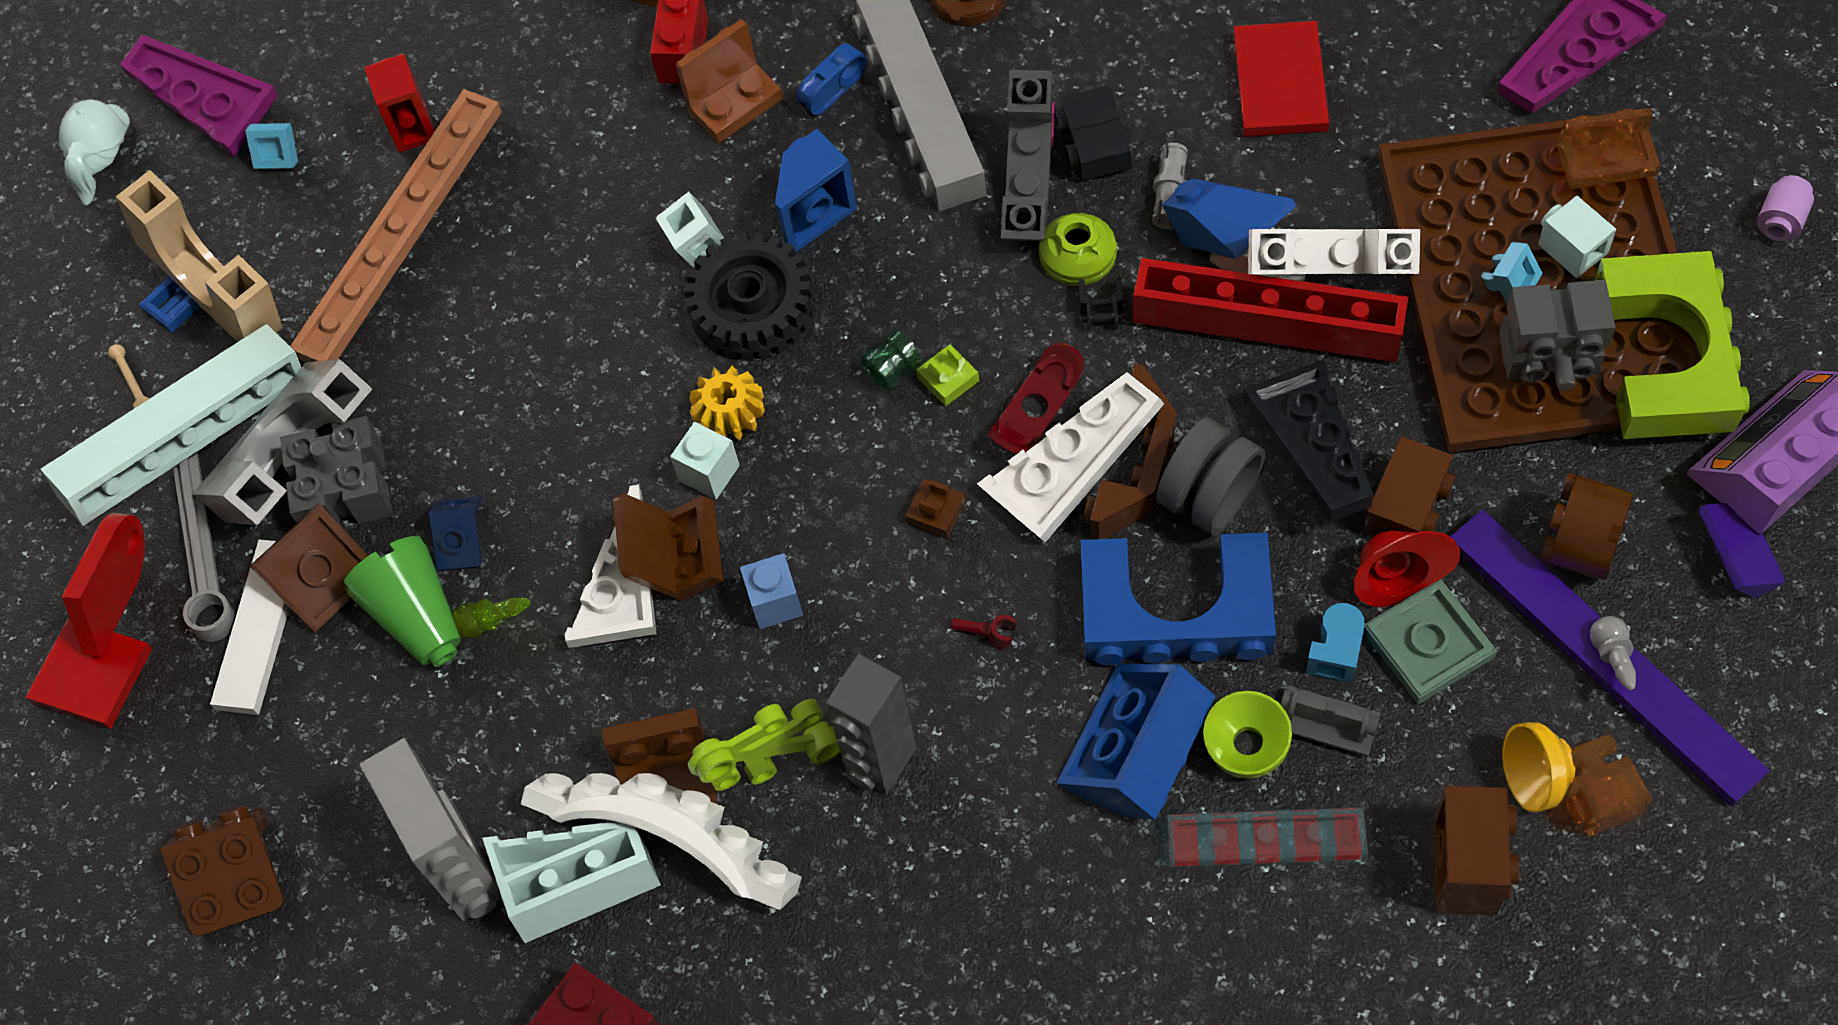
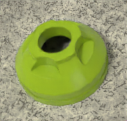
(1068, 261)
(1242, 713)

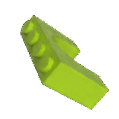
(1688, 293)

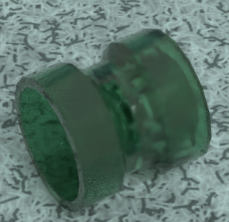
(891, 360)

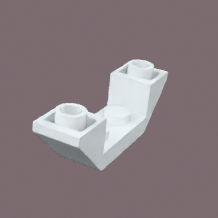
(1334, 251)

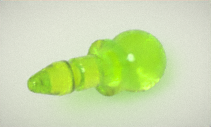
(475, 618)

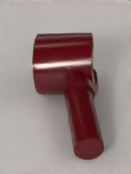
(988, 629)

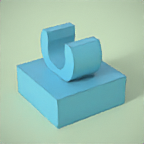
(271, 145)
(1513, 269)

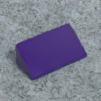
(1741, 551)

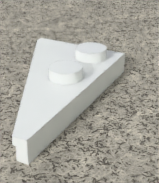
(610, 603)

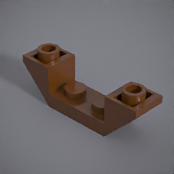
(1121, 504)

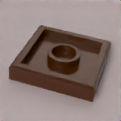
(310, 567)

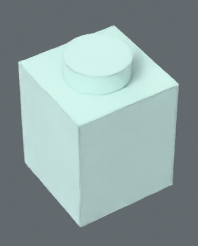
(1576, 236)
(705, 460)

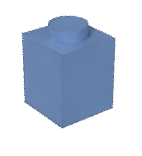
(771, 591)

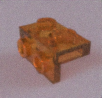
(1608, 148)

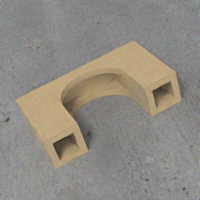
(228, 293)

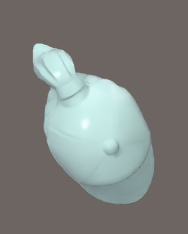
(90, 142)

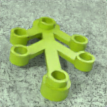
(771, 736)

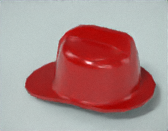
(1402, 564)

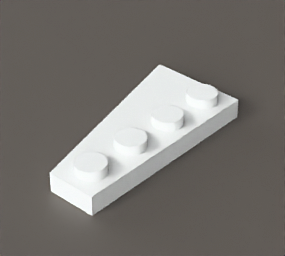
(1063, 467)

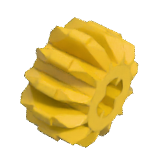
(727, 402)

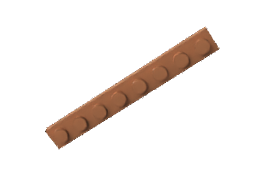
(396, 229)

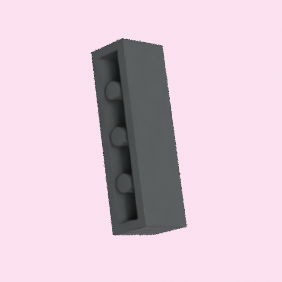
(871, 725)

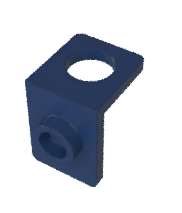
(456, 533)

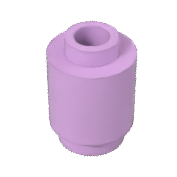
(1786, 208)

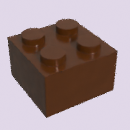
(1473, 850)

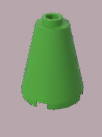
(407, 600)

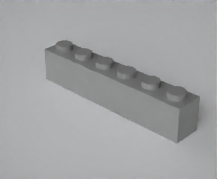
(921, 102)

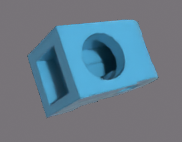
(1339, 646)

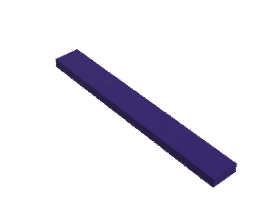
(1568, 622)

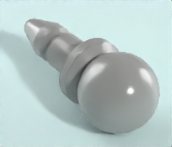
(1612, 641)

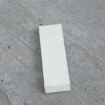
(251, 646)

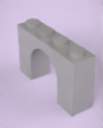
(243, 482)
(432, 831)

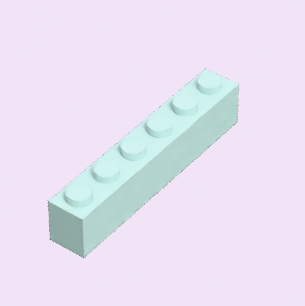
(172, 425)

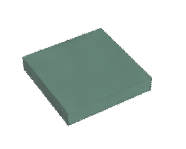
(1429, 641)

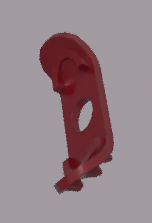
(1051, 380)

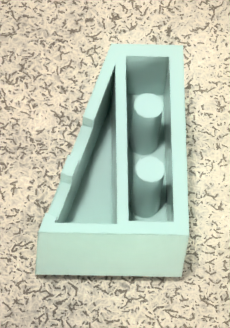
(569, 874)

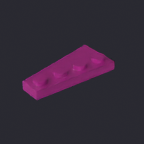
(1576, 46)
(200, 91)

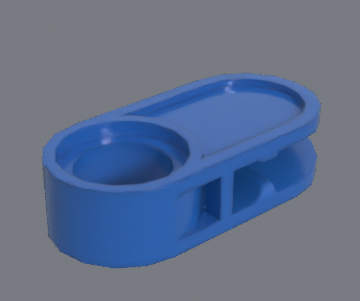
(831, 79)

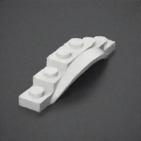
(674, 815)

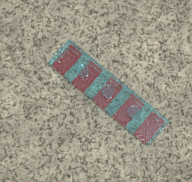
(1267, 837)

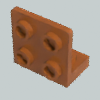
(725, 83)

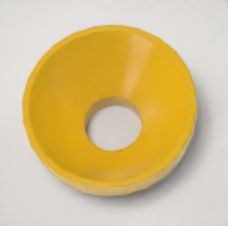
(1536, 766)

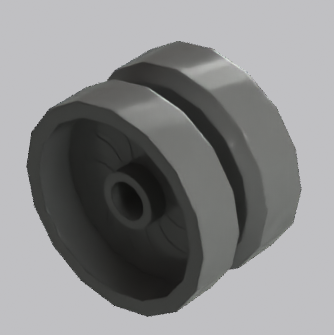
(1210, 476)

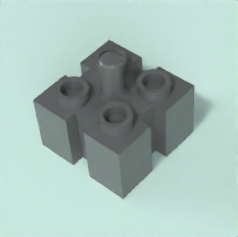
(1556, 332)
(337, 472)

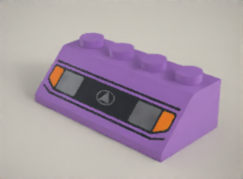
(1776, 451)

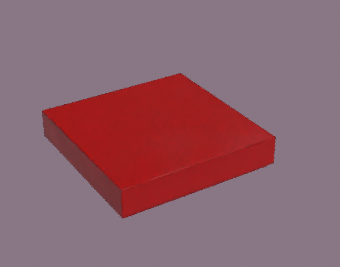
(86, 684)

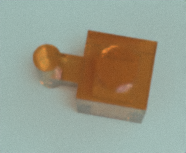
(1604, 792)

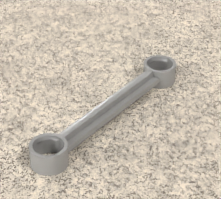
(200, 555)

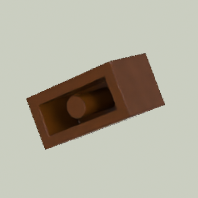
(1410, 489)

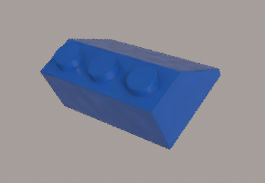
(1137, 739)

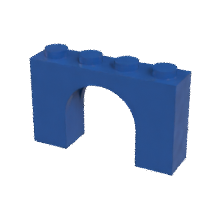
(1236, 625)

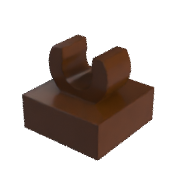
(935, 508)

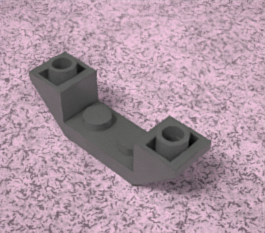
(1028, 156)

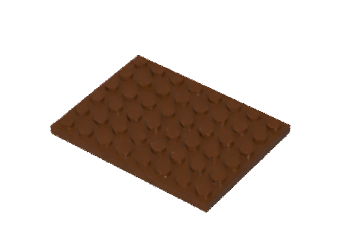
(1470, 203)

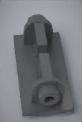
(1330, 720)

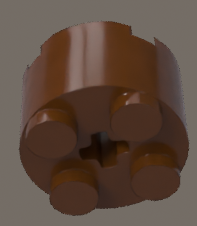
(1587, 526)

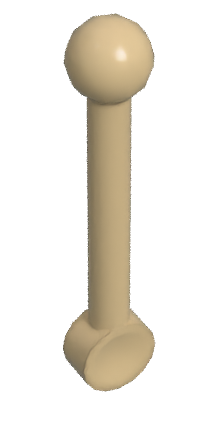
(117, 353)

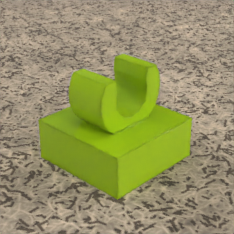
(948, 375)

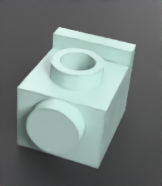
(689, 228)

